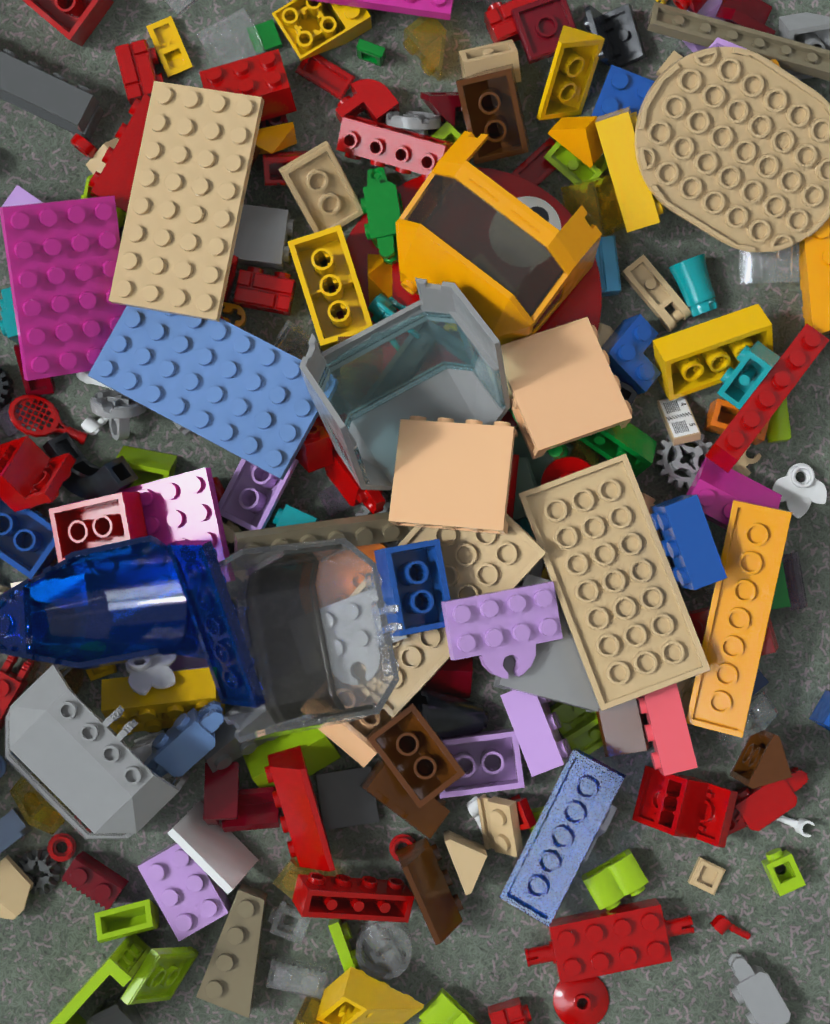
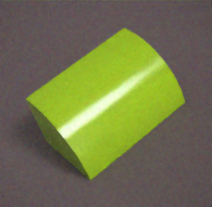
(148, 464)
(126, 920)

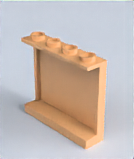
(562, 386)
(452, 475)

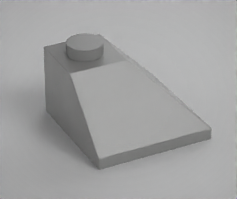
(807, 29)

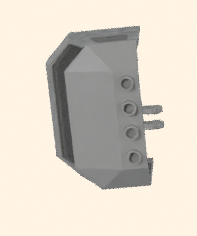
(82, 762)

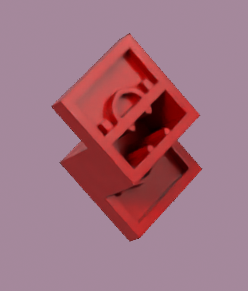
(30, 475)
(685, 806)

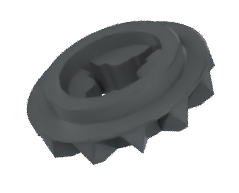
(46, 864)

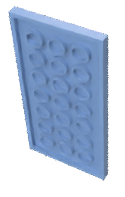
(211, 383)

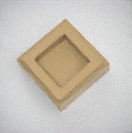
(706, 875)

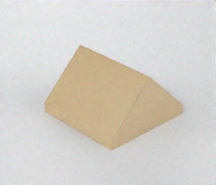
(467, 858)

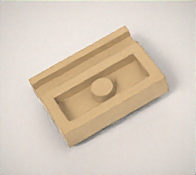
(500, 825)

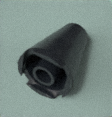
(450, 714)

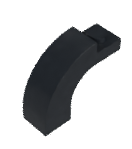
(88, 479)

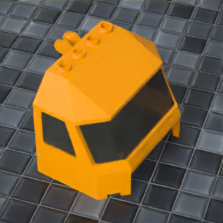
(491, 245)

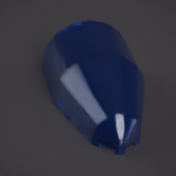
(98, 608)

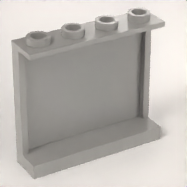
(556, 670)

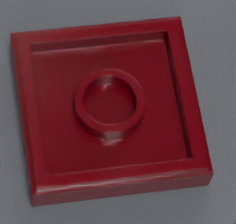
(540, 26)

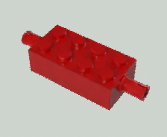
(609, 940)

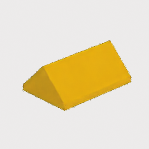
(570, 74)

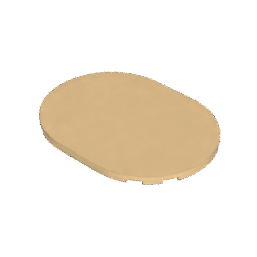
(737, 149)

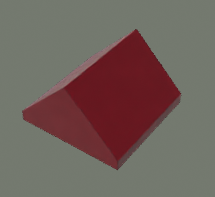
(454, 678)

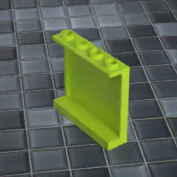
(121, 965)

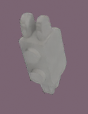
(757, 992)

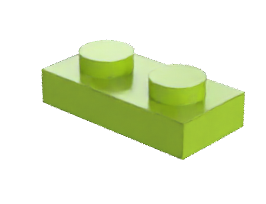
(341, 934)

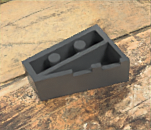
(227, 746)

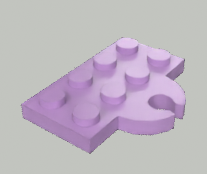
(502, 626)

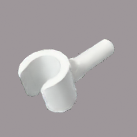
(92, 426)
(472, 807)
(796, 824)

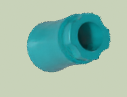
(695, 284)

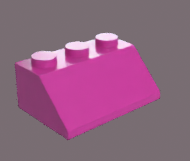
(718, 490)

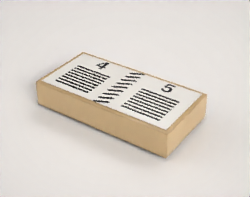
(679, 420)

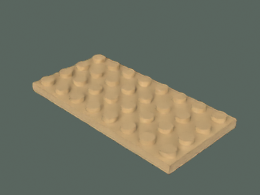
(186, 200)
(473, 566)
(614, 582)

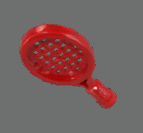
(75, 434)

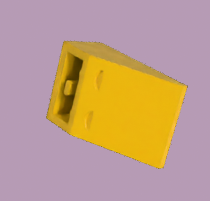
(320, 26)
(364, 1000)

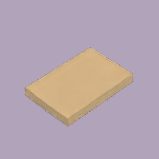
(321, 189)

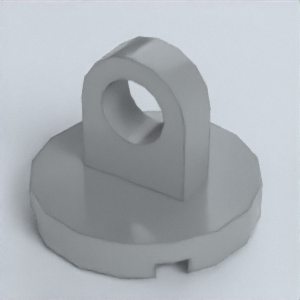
(414, 121)
(118, 409)

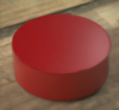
(83, 146)

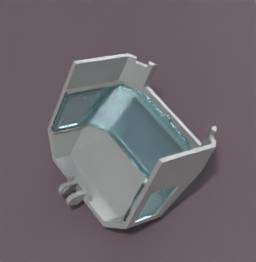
(417, 362)

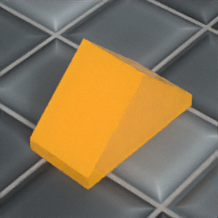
(579, 137)

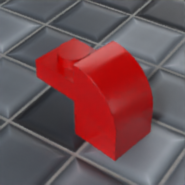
(368, 96)

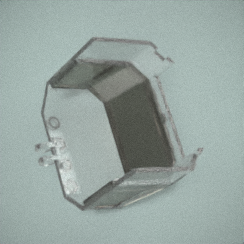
(314, 635)

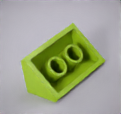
(315, 746)

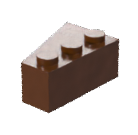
(388, 790)

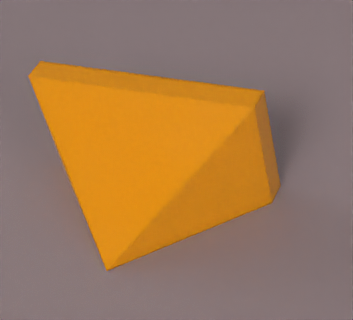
(276, 138)
(379, 277)

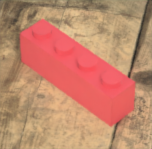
(667, 730)

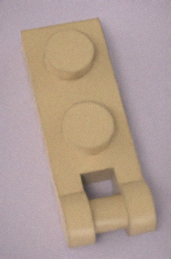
(656, 292)

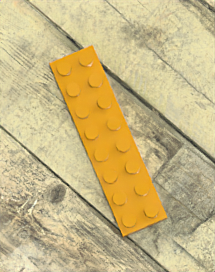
(739, 617)

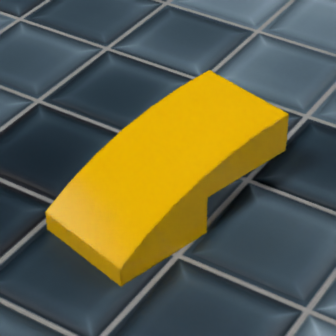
(169, 46)

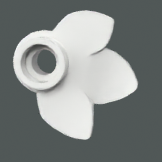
(800, 494)
(152, 673)

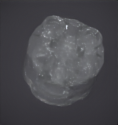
(384, 949)

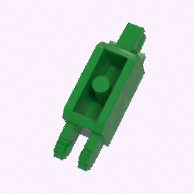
(383, 208)

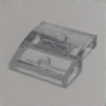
(231, 39)
(769, 266)

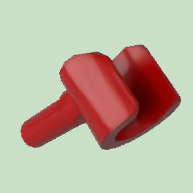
(722, 924)

